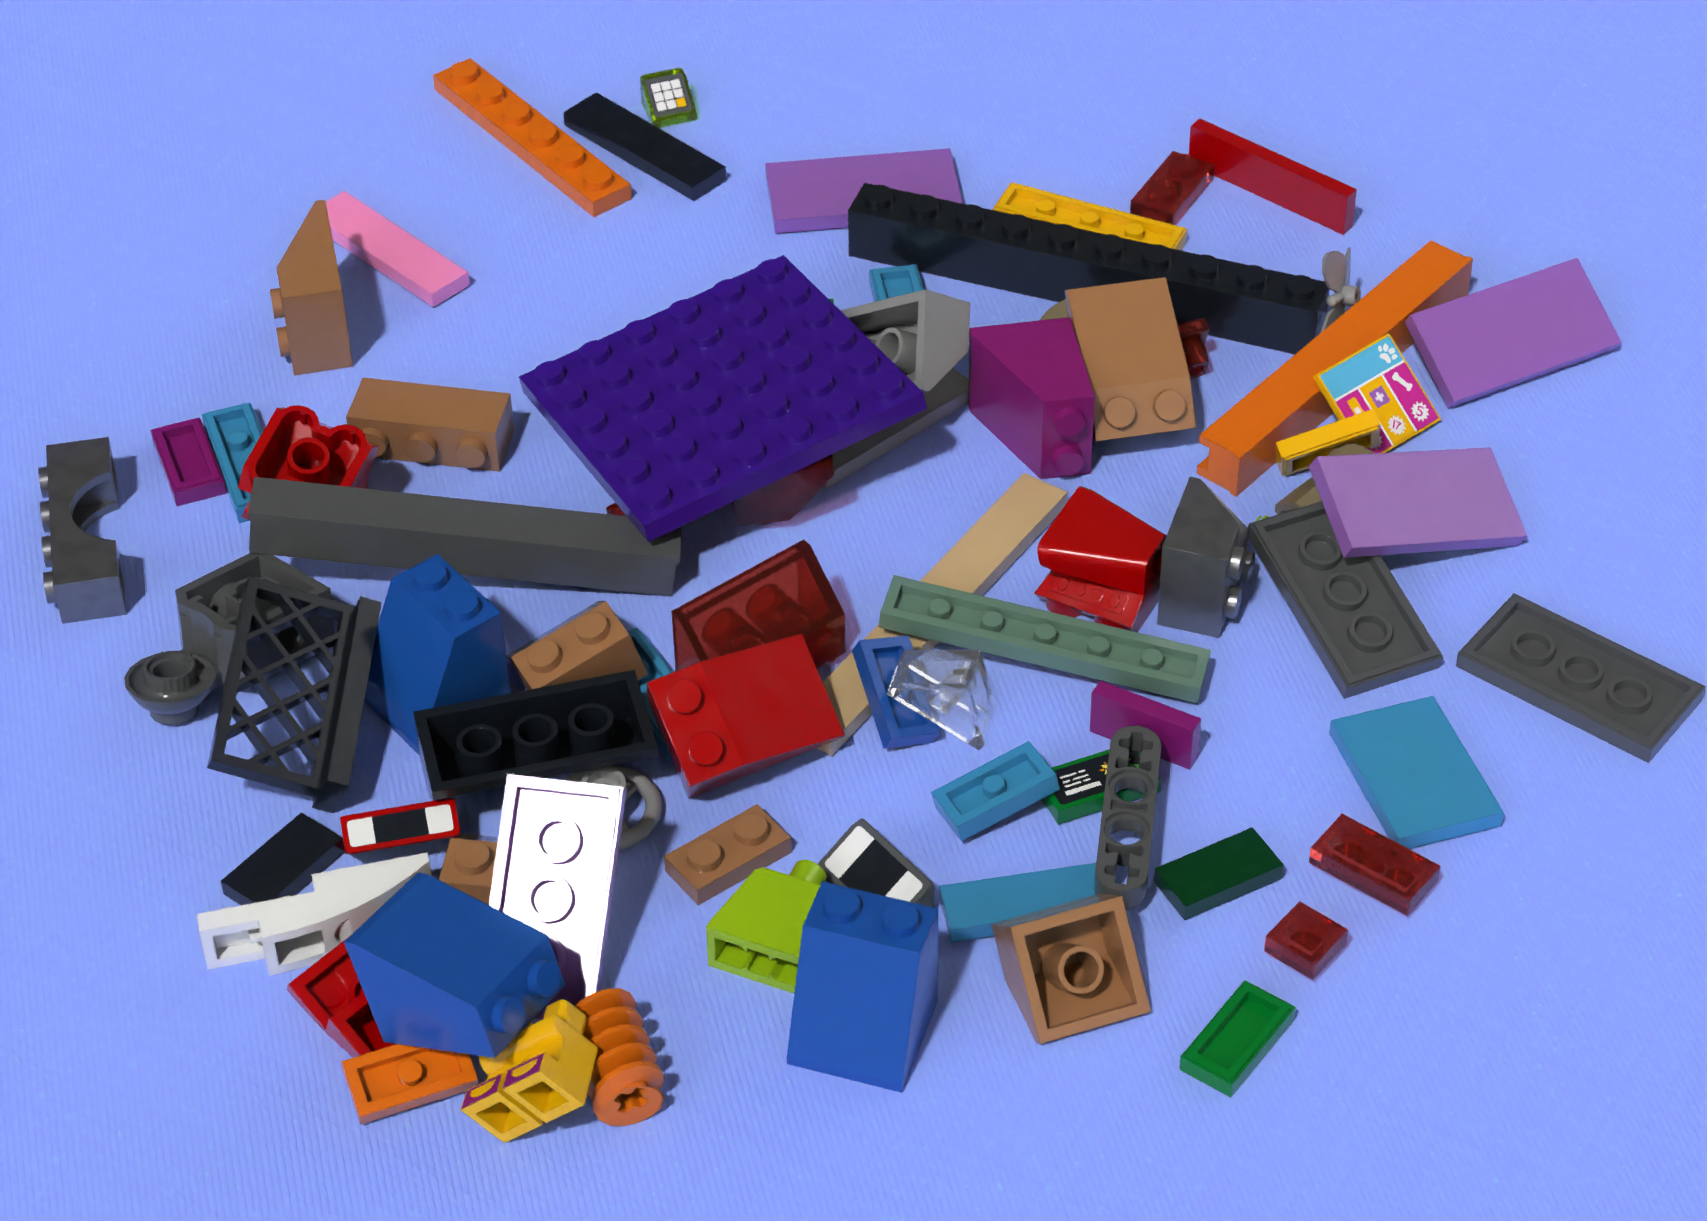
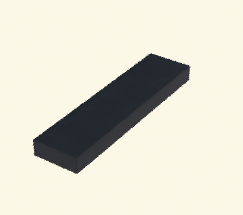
(645, 146)

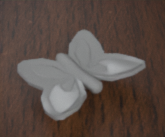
(1336, 273)

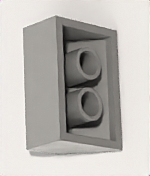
(917, 332)

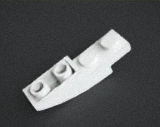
(305, 926)

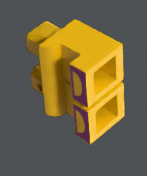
(535, 1076)

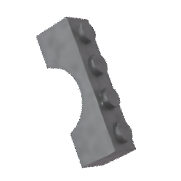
(85, 568)

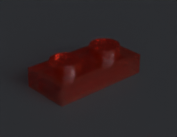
(1173, 188)
(1374, 864)

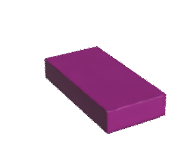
(188, 461)
(1118, 708)

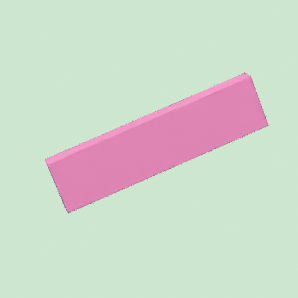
(394, 251)

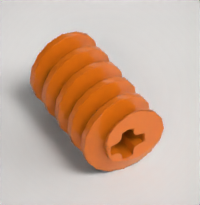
(625, 1070)

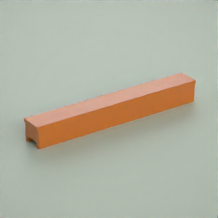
(1290, 400)

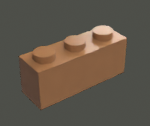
(434, 423)

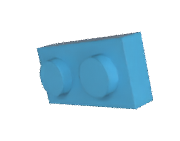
(995, 790)

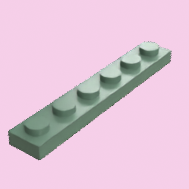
(1045, 638)

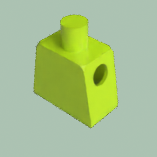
(763, 923)

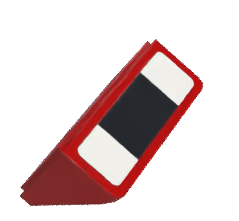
(400, 826)

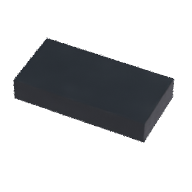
(284, 862)

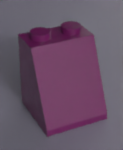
(1034, 394)

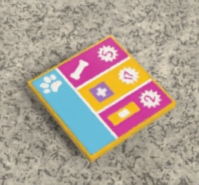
(1381, 381)

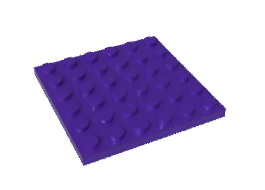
(720, 396)

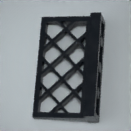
(338, 712)

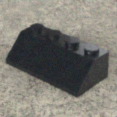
(534, 734)

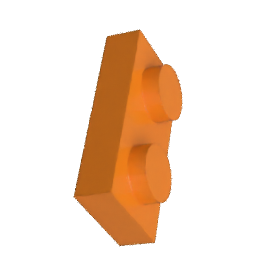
(404, 1079)

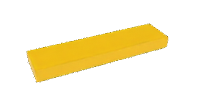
(1088, 216)

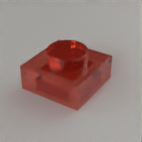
(1306, 940)

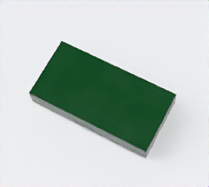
(1218, 873)

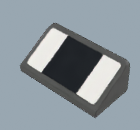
(872, 864)

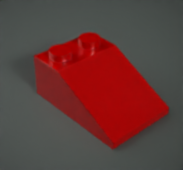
(742, 713)

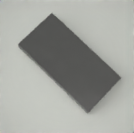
(1344, 605)
(1581, 677)

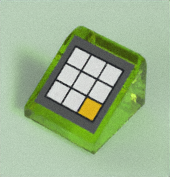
(667, 97)

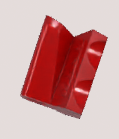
(308, 451)
(1100, 563)

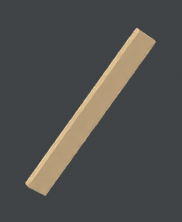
(968, 567)

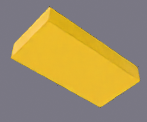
(1300, 450)

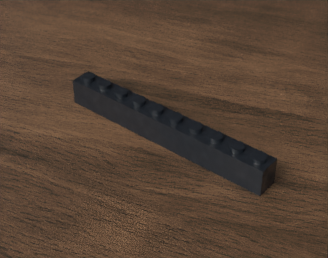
(1048, 258)

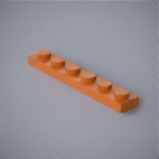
(532, 137)

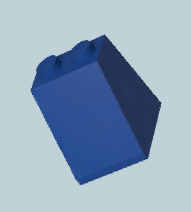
(434, 647)
(451, 970)
(864, 986)

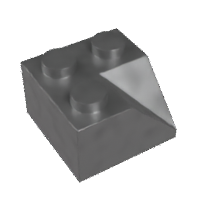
(1203, 564)

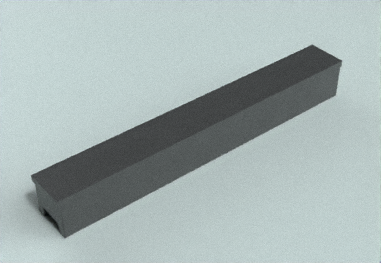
(468, 534)

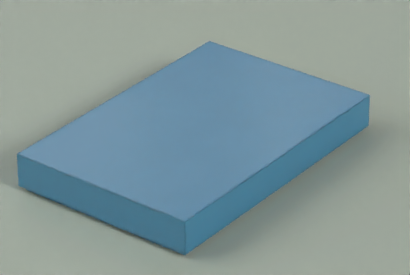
(1416, 773)

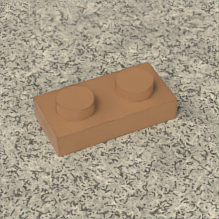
(727, 854)

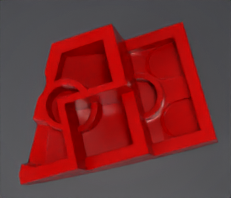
(337, 1002)

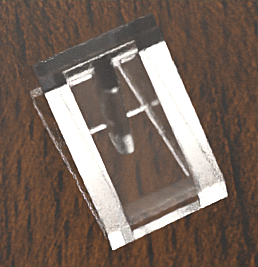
(947, 690)

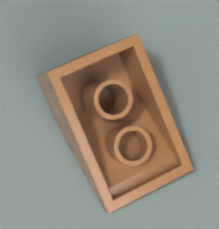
(312, 299)
(1132, 358)

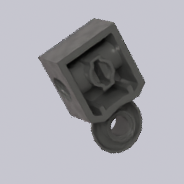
(208, 610)

